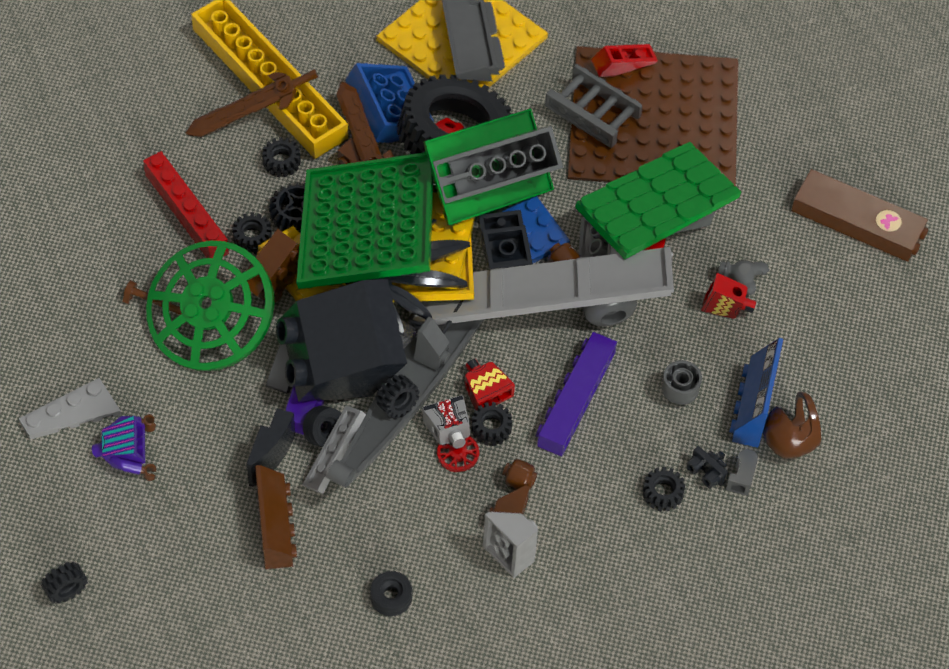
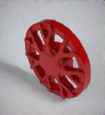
(458, 455)

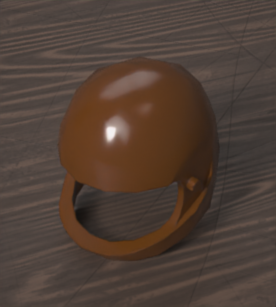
(793, 437)

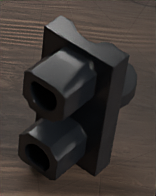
(710, 464)

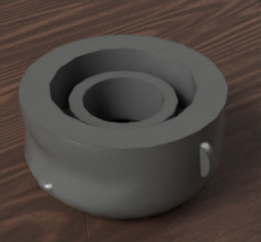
(609, 314)

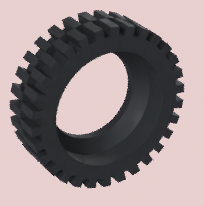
(444, 94)

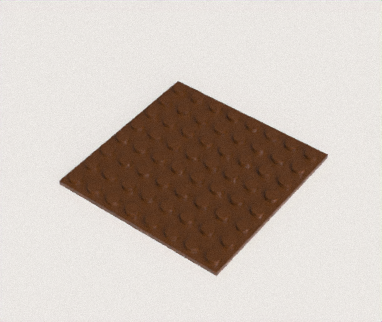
(681, 103)

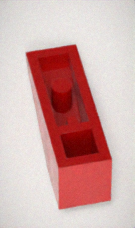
(622, 58)

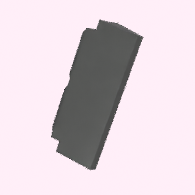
(471, 40)

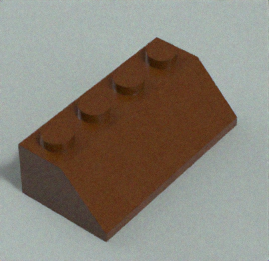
(275, 518)

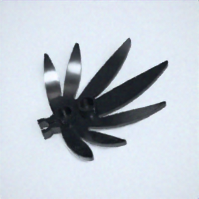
(432, 278)

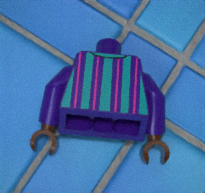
(125, 444)

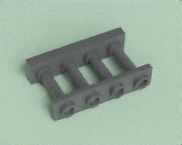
(591, 122)

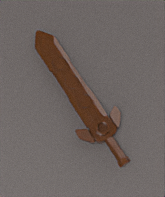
(281, 90)
(358, 124)

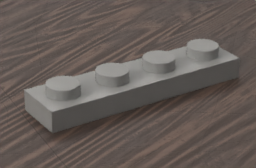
(334, 448)

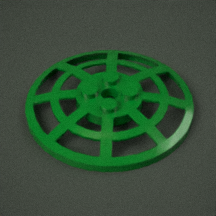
(219, 310)

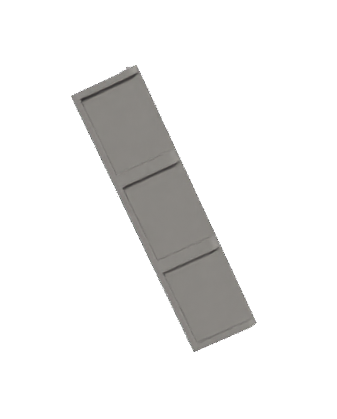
(560, 286)

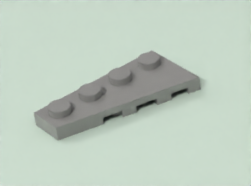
(71, 410)

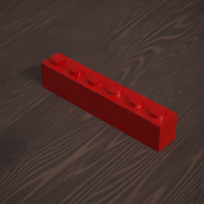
(183, 202)

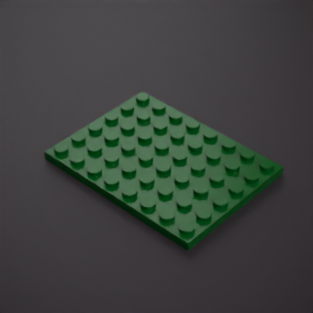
(366, 221)

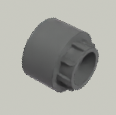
(681, 382)

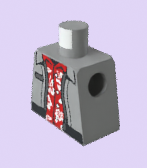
(448, 421)

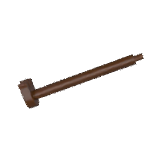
(131, 289)

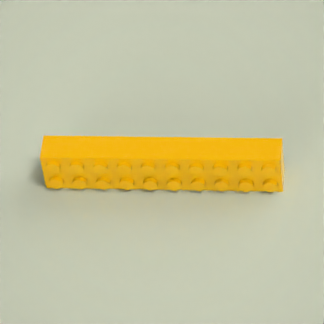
(252, 59)

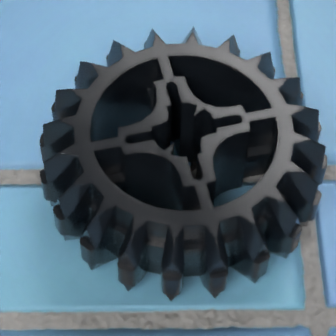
(292, 214)

